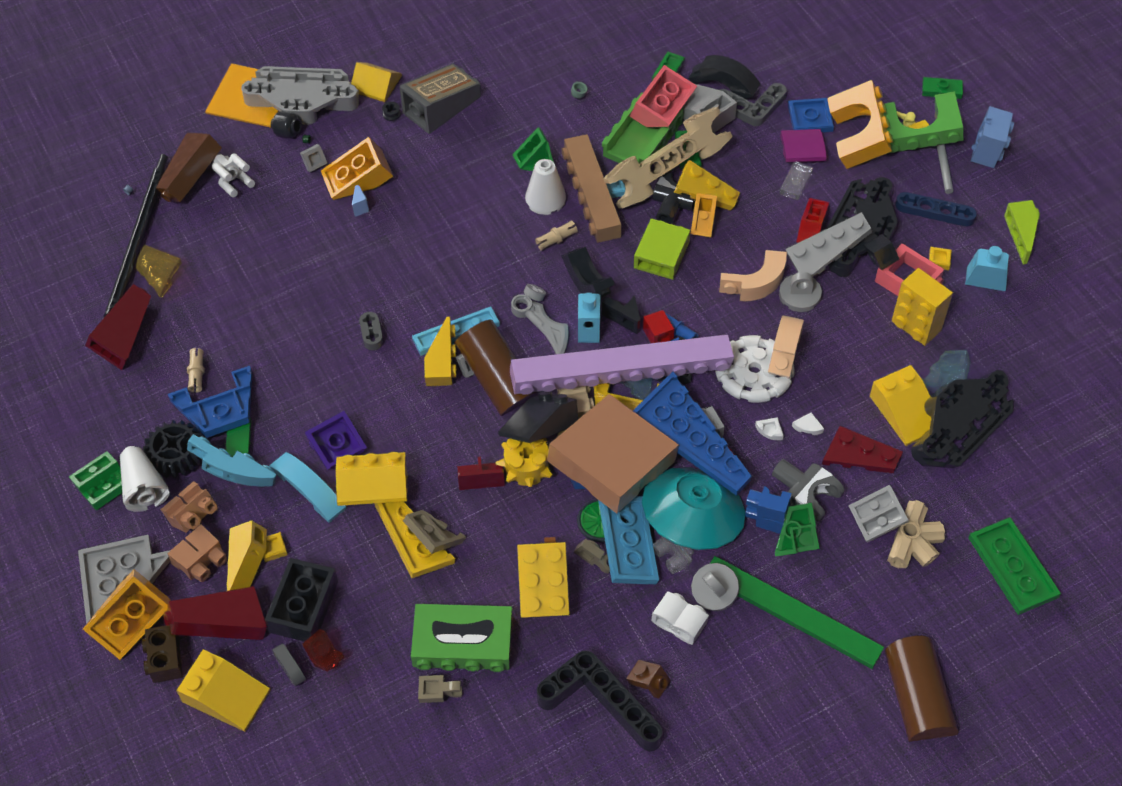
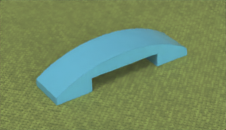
(309, 485)

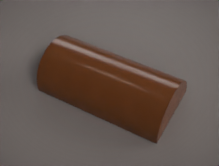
(491, 361)
(920, 689)

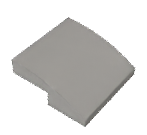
(878, 513)

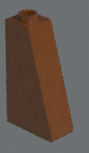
(187, 165)

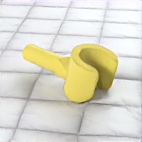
(908, 118)

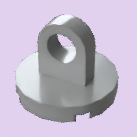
(800, 295)
(715, 587)

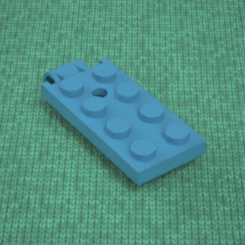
(629, 544)

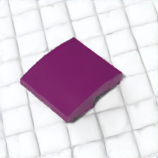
(803, 145)

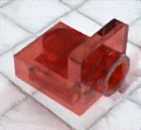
(322, 651)

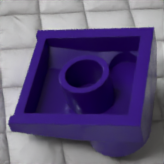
(335, 439)

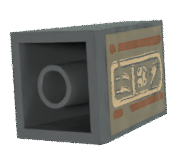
(438, 96)

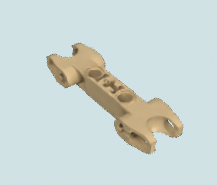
(639, 176)

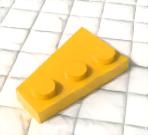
(698, 180)

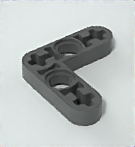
(751, 110)

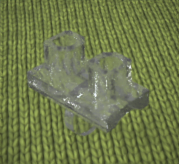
(680, 555)

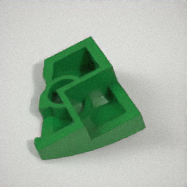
(798, 531)

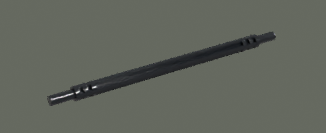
(137, 234)

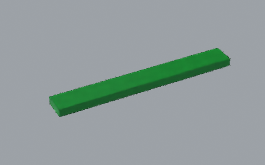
(805, 618)

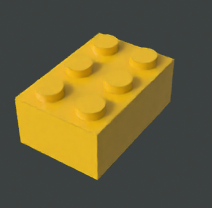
(921, 306)
(543, 580)

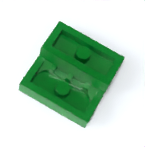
(99, 480)

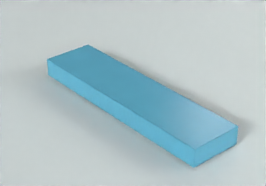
(425, 339)

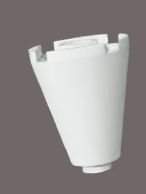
(545, 189)
(140, 481)

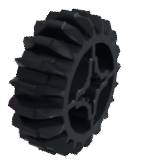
(172, 459)

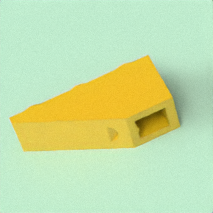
(438, 359)
(246, 552)

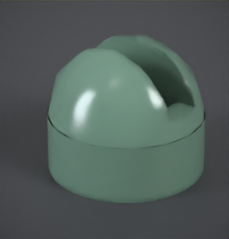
(583, 89)

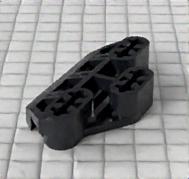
(878, 215)
(955, 417)

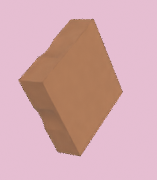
(612, 453)

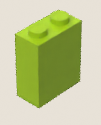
(661, 249)

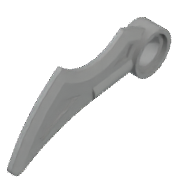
(555, 332)

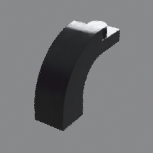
(727, 71)
(585, 274)

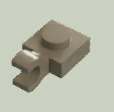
(592, 554)
(434, 688)

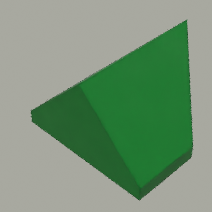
(532, 150)

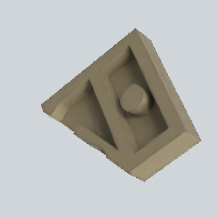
(432, 531)

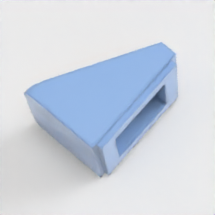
(359, 202)

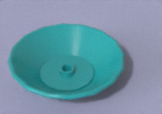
(693, 509)

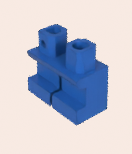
(768, 509)

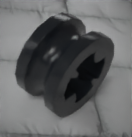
(391, 116)

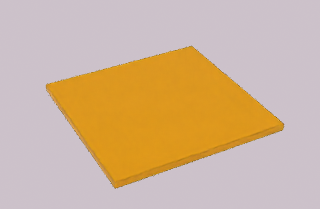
(229, 100)

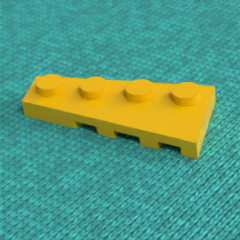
(411, 550)

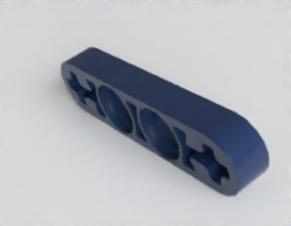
(935, 211)

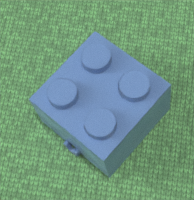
(992, 137)

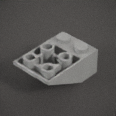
(706, 98)

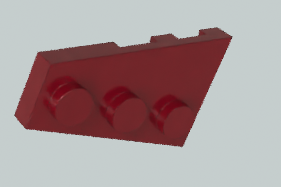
(861, 451)

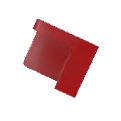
(658, 327)

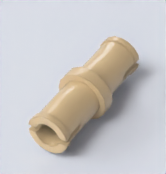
(556, 235)
(195, 370)

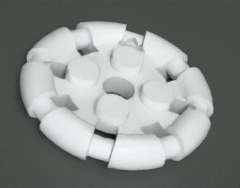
(743, 376)

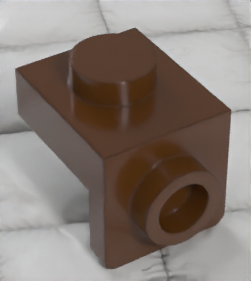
(649, 677)

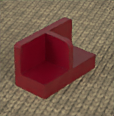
(480, 476)

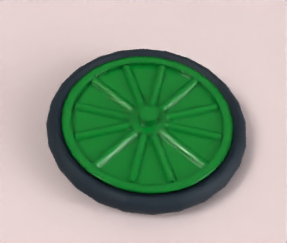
(590, 521)

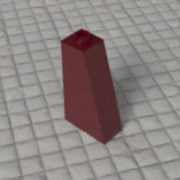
(118, 329)
(218, 615)

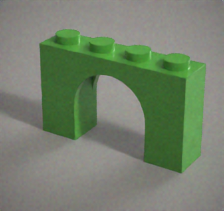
(945, 129)

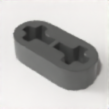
(374, 330)
(288, 665)

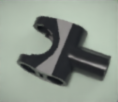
(670, 201)

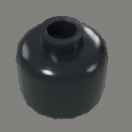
(286, 124)

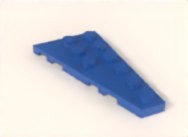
(683, 421)

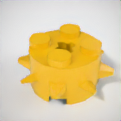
(525, 461)

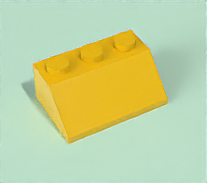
(371, 478)

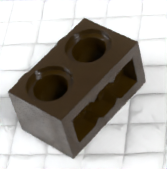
(167, 652)

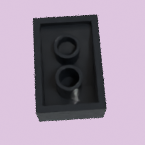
(541, 417)

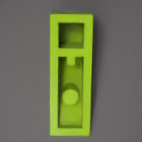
(1022, 223)

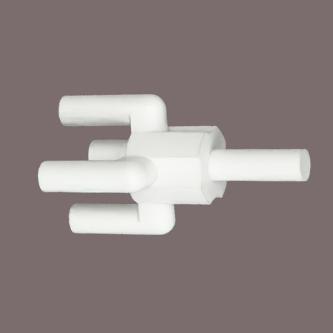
(229, 169)

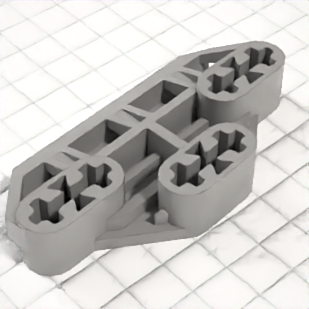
(301, 91)

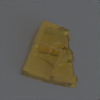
(157, 268)

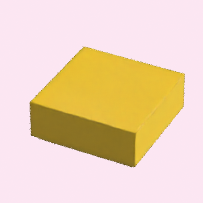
(940, 257)
(274, 547)

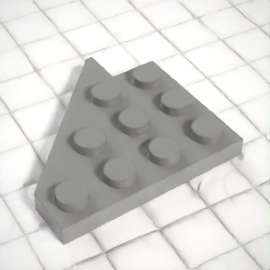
(109, 564)

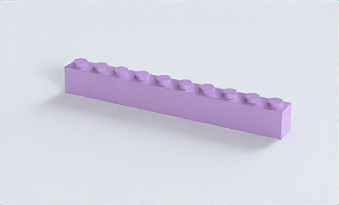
(620, 364)

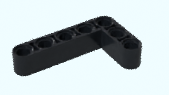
(604, 694)

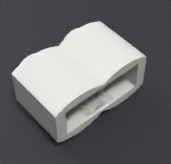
(679, 617)

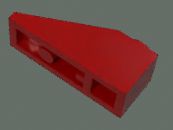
(812, 219)

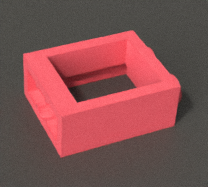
(892, 282)

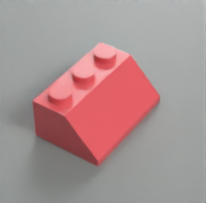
(662, 99)

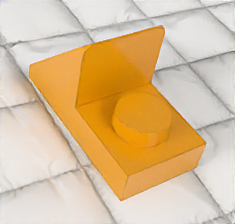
(703, 215)

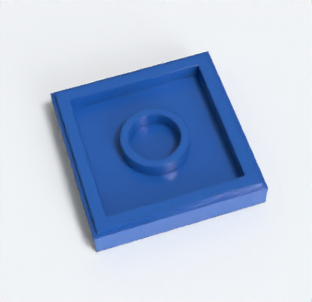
(811, 114)

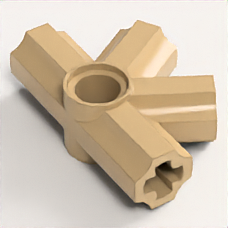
(920, 540)

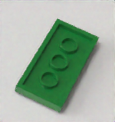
(1014, 566)

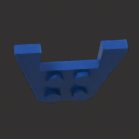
(219, 411)

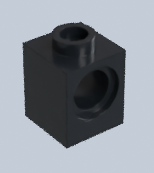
(881, 252)

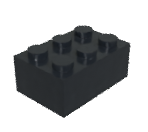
(301, 600)

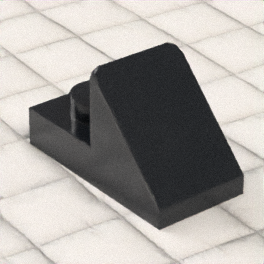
(623, 315)

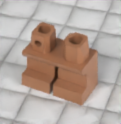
(190, 508)
(197, 554)

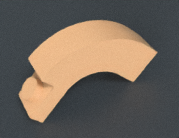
(758, 284)
(785, 346)

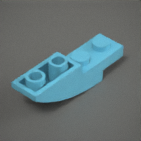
(237, 469)

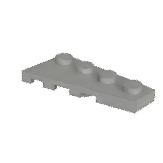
(821, 249)

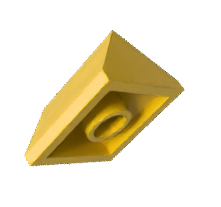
(374, 80)

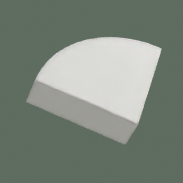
(808, 424)
(770, 428)

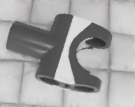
(808, 484)

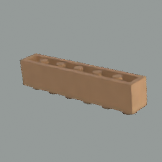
(591, 188)

